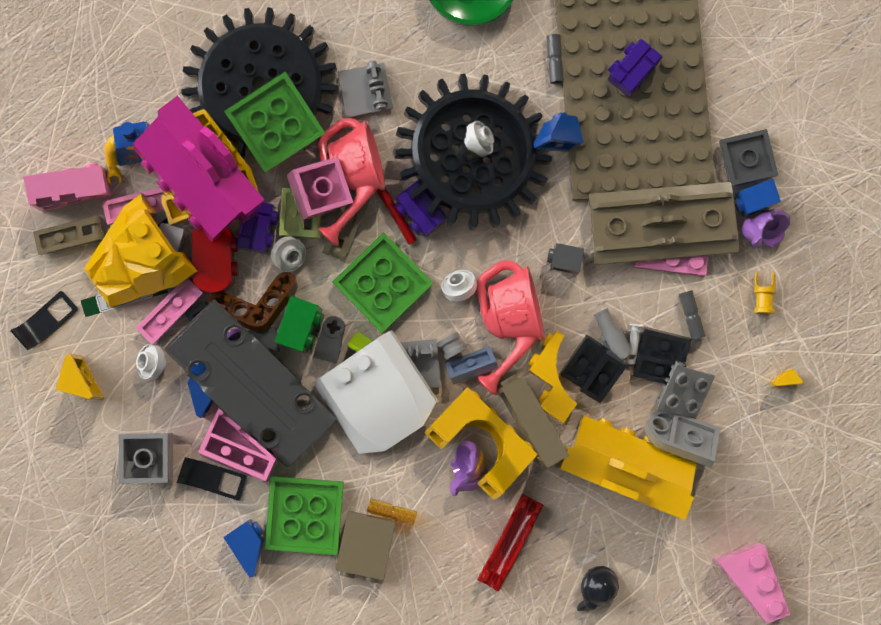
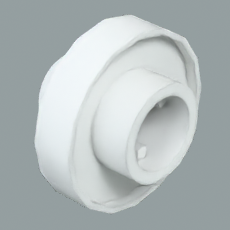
(479, 139)
(288, 254)
(459, 285)
(150, 362)

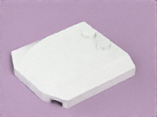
(378, 395)

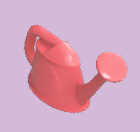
(359, 164)
(512, 314)

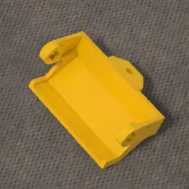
(630, 466)

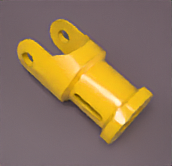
(764, 296)

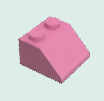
(319, 188)

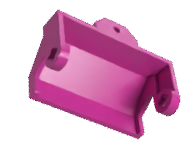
(196, 170)

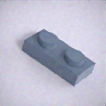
(471, 365)

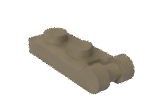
(347, 232)
(68, 235)

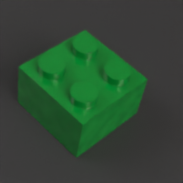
(299, 325)

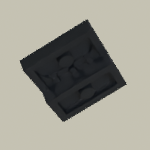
(658, 353)
(593, 368)

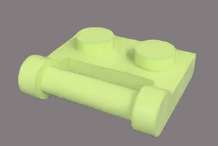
(291, 222)

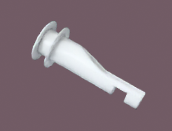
(634, 341)

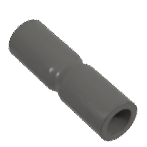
(554, 56)
(691, 312)

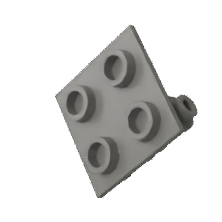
(365, 89)
(425, 357)
(684, 391)

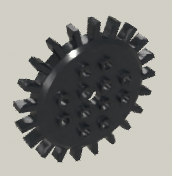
(236, 48)
(430, 139)

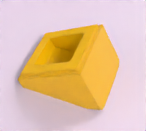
(787, 377)

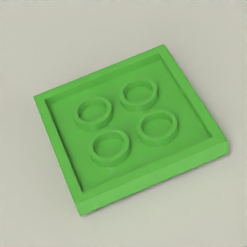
(274, 122)
(382, 283)
(304, 515)

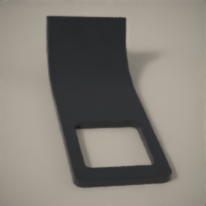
(41, 324)
(207, 477)

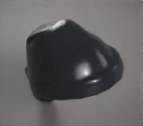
(598, 588)

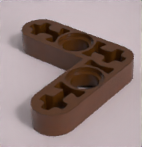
(256, 312)

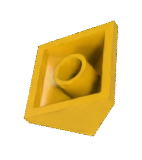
(77, 378)

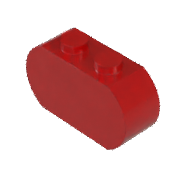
(214, 261)

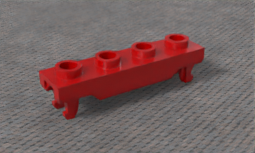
(510, 542)

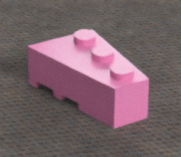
(67, 187)
(234, 448)
(756, 580)

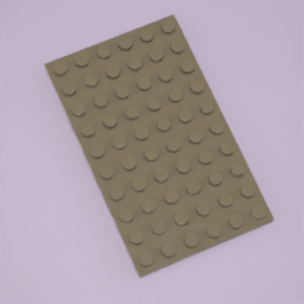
(660, 130)

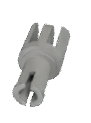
(612, 337)

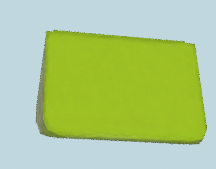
(358, 342)

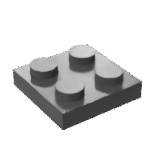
(748, 157)

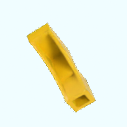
(543, 366)

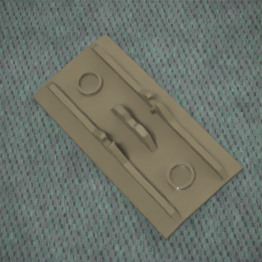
(663, 223)

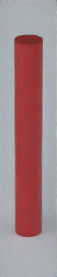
(398, 218)

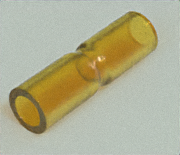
(389, 511)

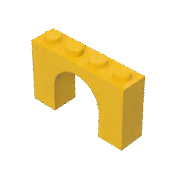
(512, 451)

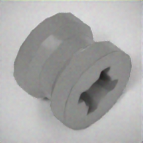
(451, 346)

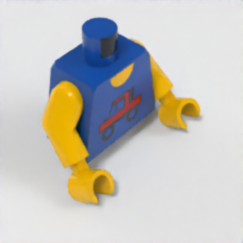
(120, 147)

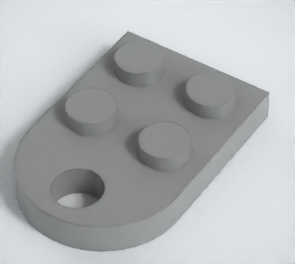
(683, 436)

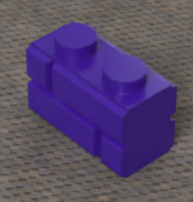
(634, 68)
(417, 210)
(256, 232)

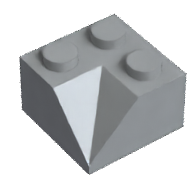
(146, 458)

